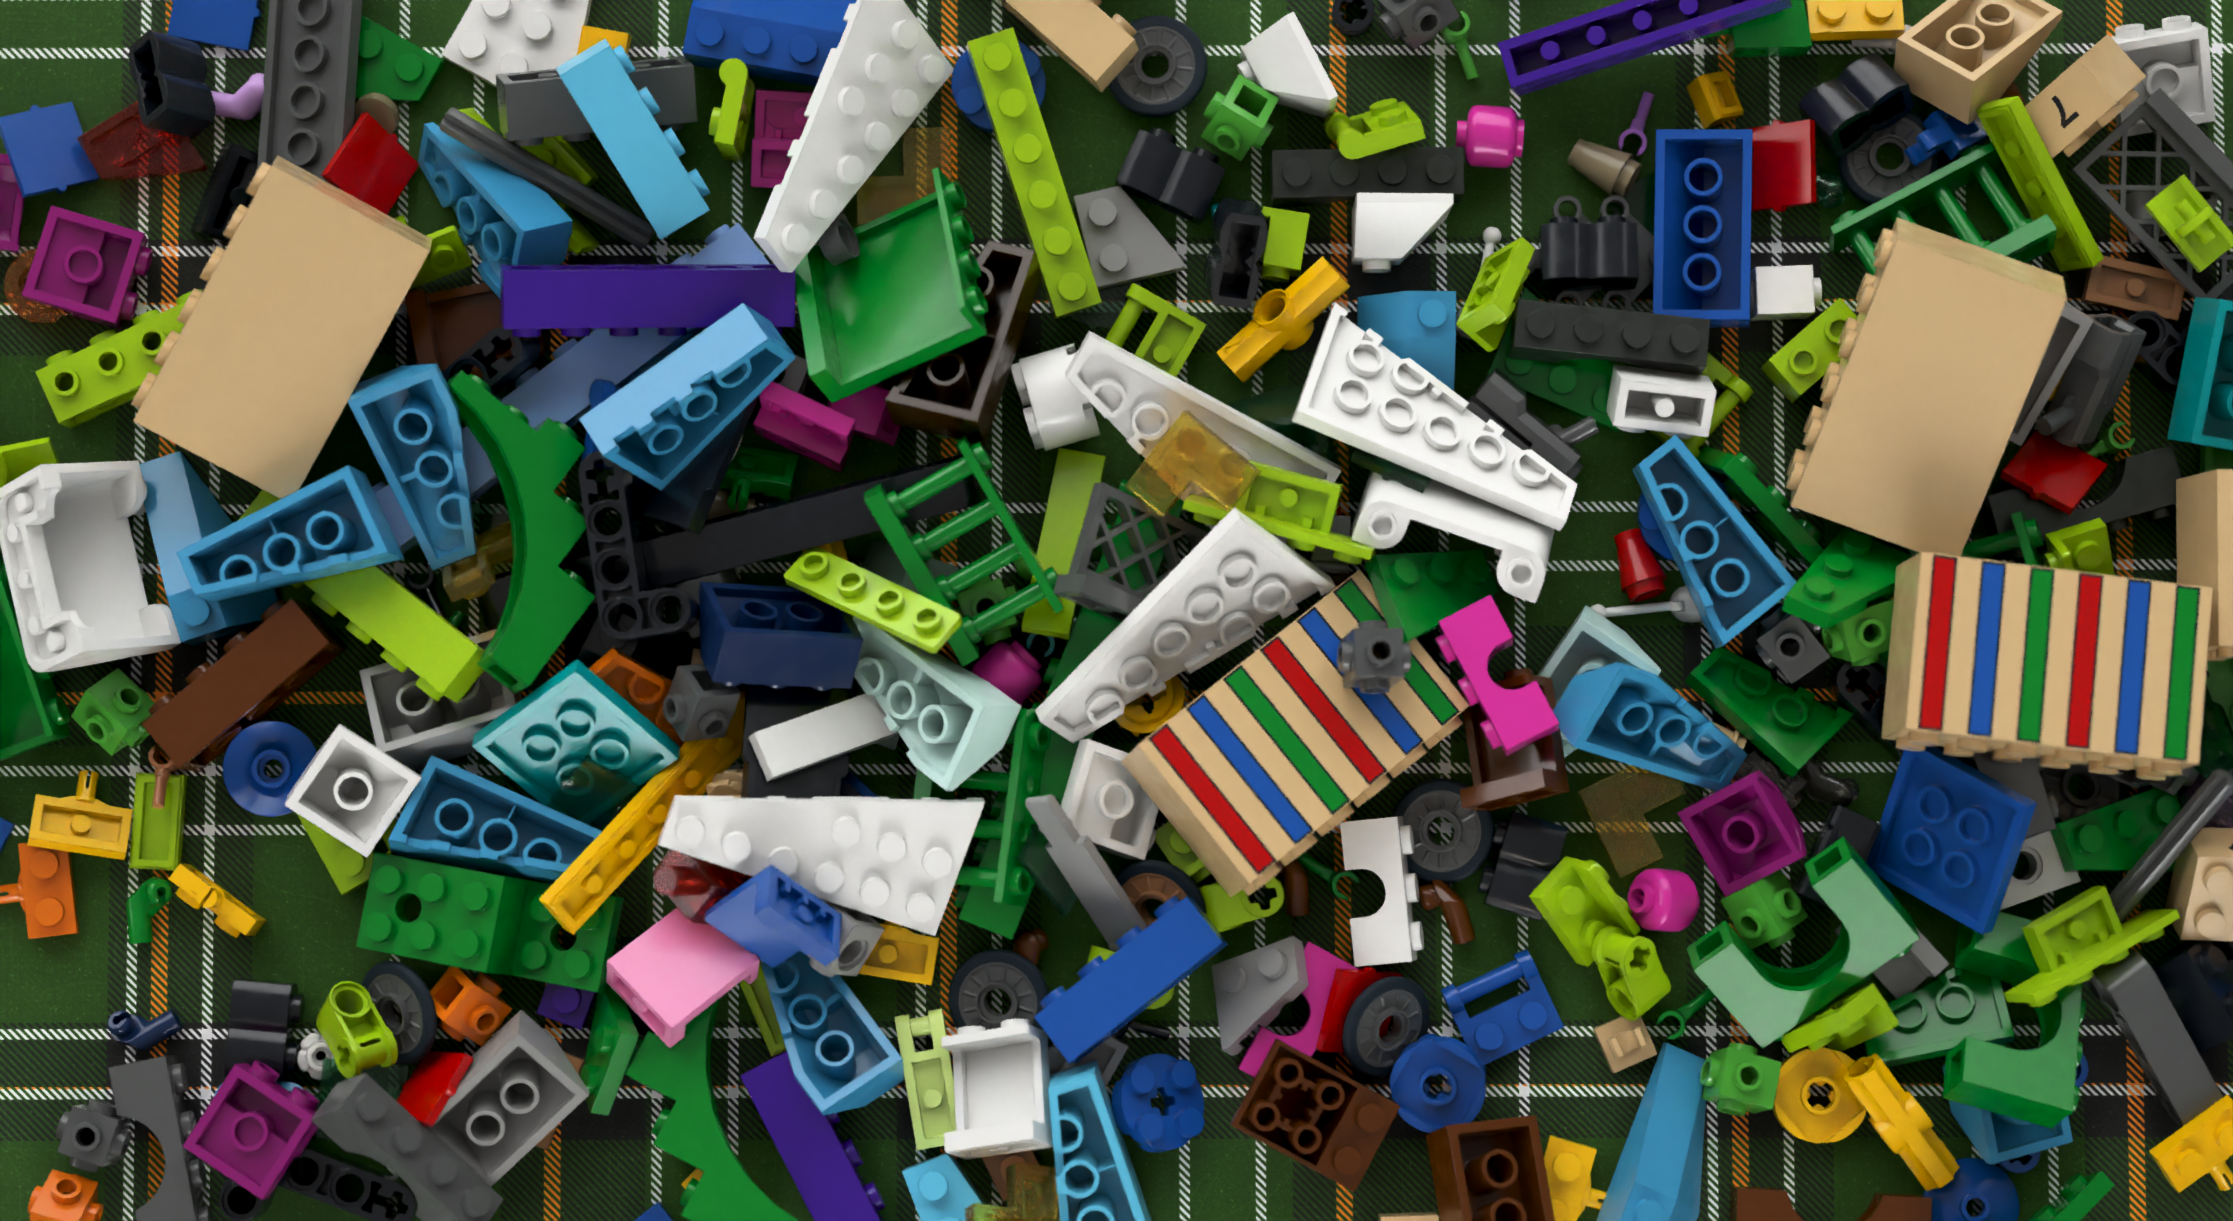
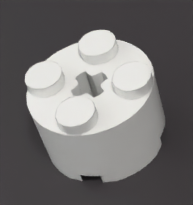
(1057, 409)

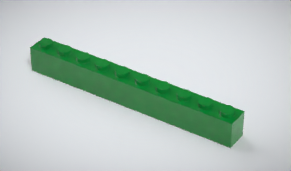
(1087, 633)

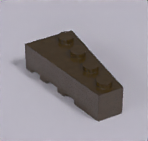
(964, 386)

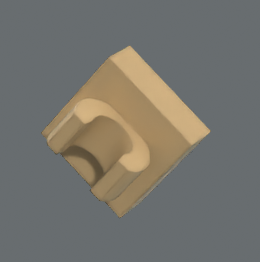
(1624, 1042)

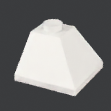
(1289, 68)
(1393, 226)
(352, 790)

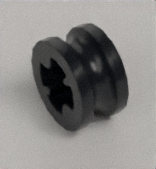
(1357, 26)

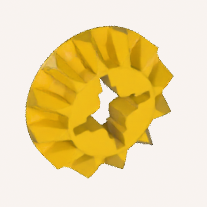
(1167, 705)

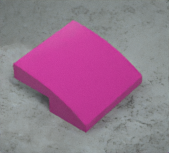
(777, 123)
(804, 426)

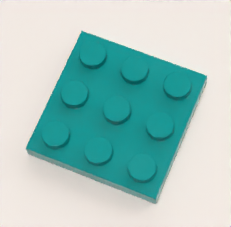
(564, 722)

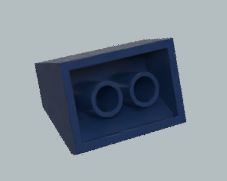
(775, 637)

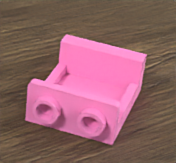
(678, 973)

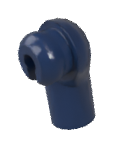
(140, 1032)

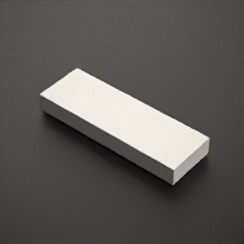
(820, 736)

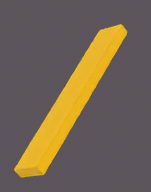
(638, 827)

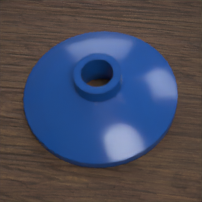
(247, 761)
(1978, 1181)

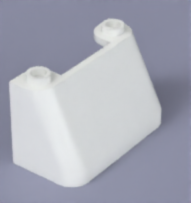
(1517, 540)
(78, 566)

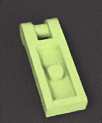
(927, 1078)

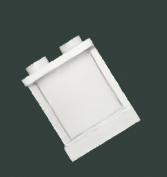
(999, 1090)

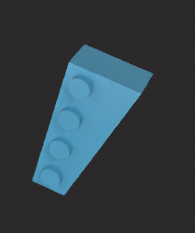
(485, 827)

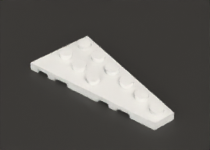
(516, 36)
(855, 116)
(1148, 401)
(1416, 421)
(1191, 618)
(853, 851)

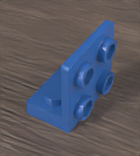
(778, 919)

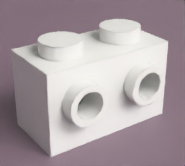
(1660, 401)

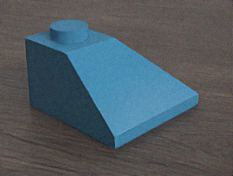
(2004, 1137)

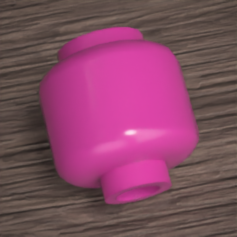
(1491, 136)
(1010, 670)
(1663, 900)

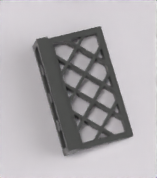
(2189, 146)
(1115, 597)

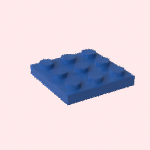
(1951, 836)

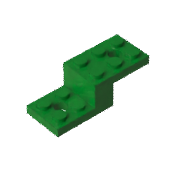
(482, 924)

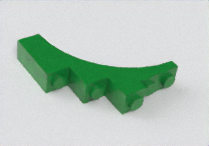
(544, 527)
(694, 1128)

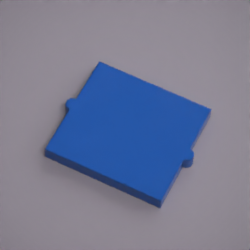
(215, 22)
(46, 149)

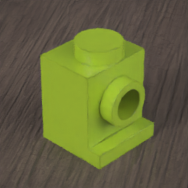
(1284, 243)

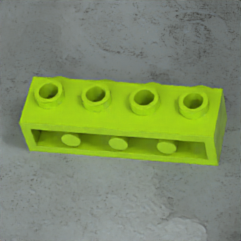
(108, 370)

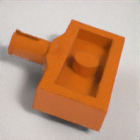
(45, 892)

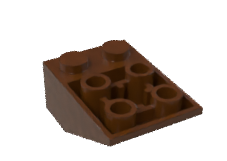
(1315, 1115)

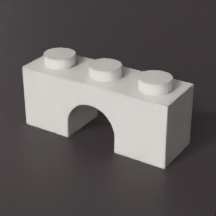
(1383, 849)

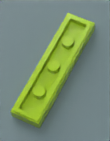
(2039, 181)
(1064, 516)

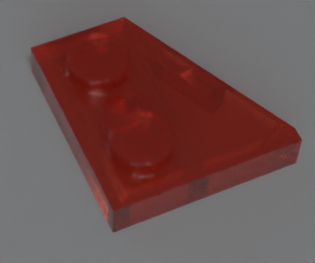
(130, 150)

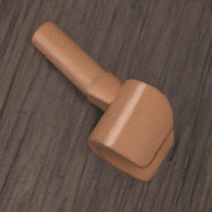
(161, 775)

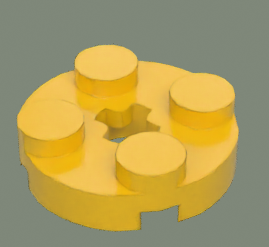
(1815, 1122)

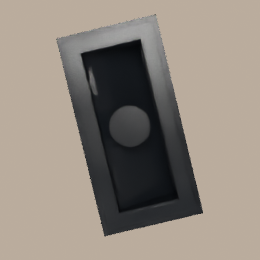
(225, 191)

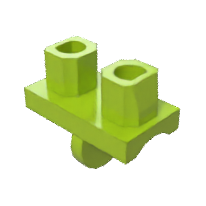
(2190, 223)

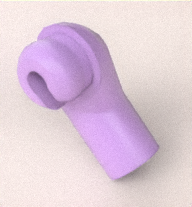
(244, 103)

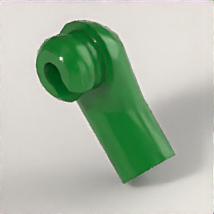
(143, 905)

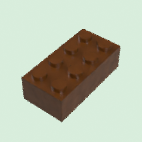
(243, 684)
(1490, 1171)

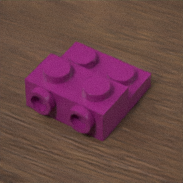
(88, 267)
(254, 1128)

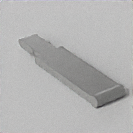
(1085, 871)

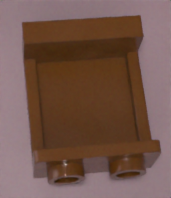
(452, 322)
(1522, 776)

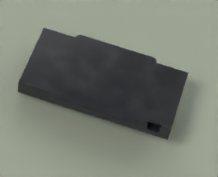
(692, 492)
(774, 706)

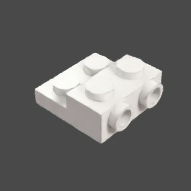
(2172, 60)
(1109, 802)

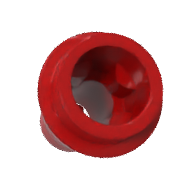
(1638, 568)

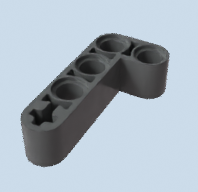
(2156, 1036)

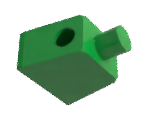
(1773, 35)

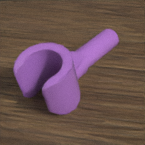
(1638, 123)

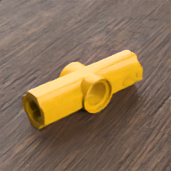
(1283, 319)
(1901, 1122)

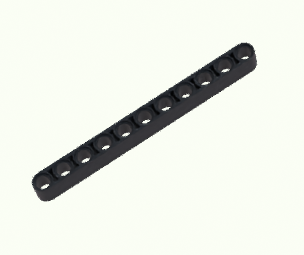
(760, 533)

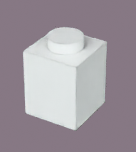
(1783, 292)

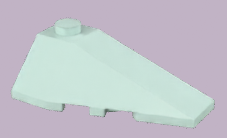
(1588, 646)
(936, 706)

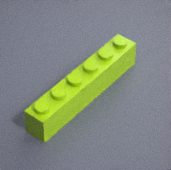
(1033, 172)
(399, 622)

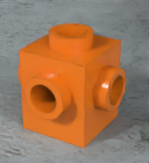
(469, 1005)
(65, 1199)

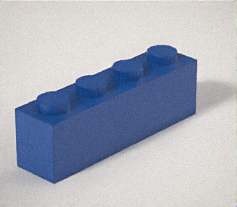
(1130, 979)

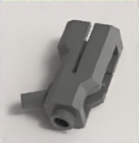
(2092, 380)
(1507, 406)

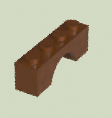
(1774, 1205)

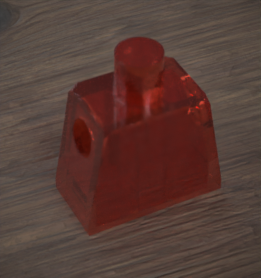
(695, 883)

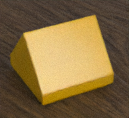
(1714, 99)

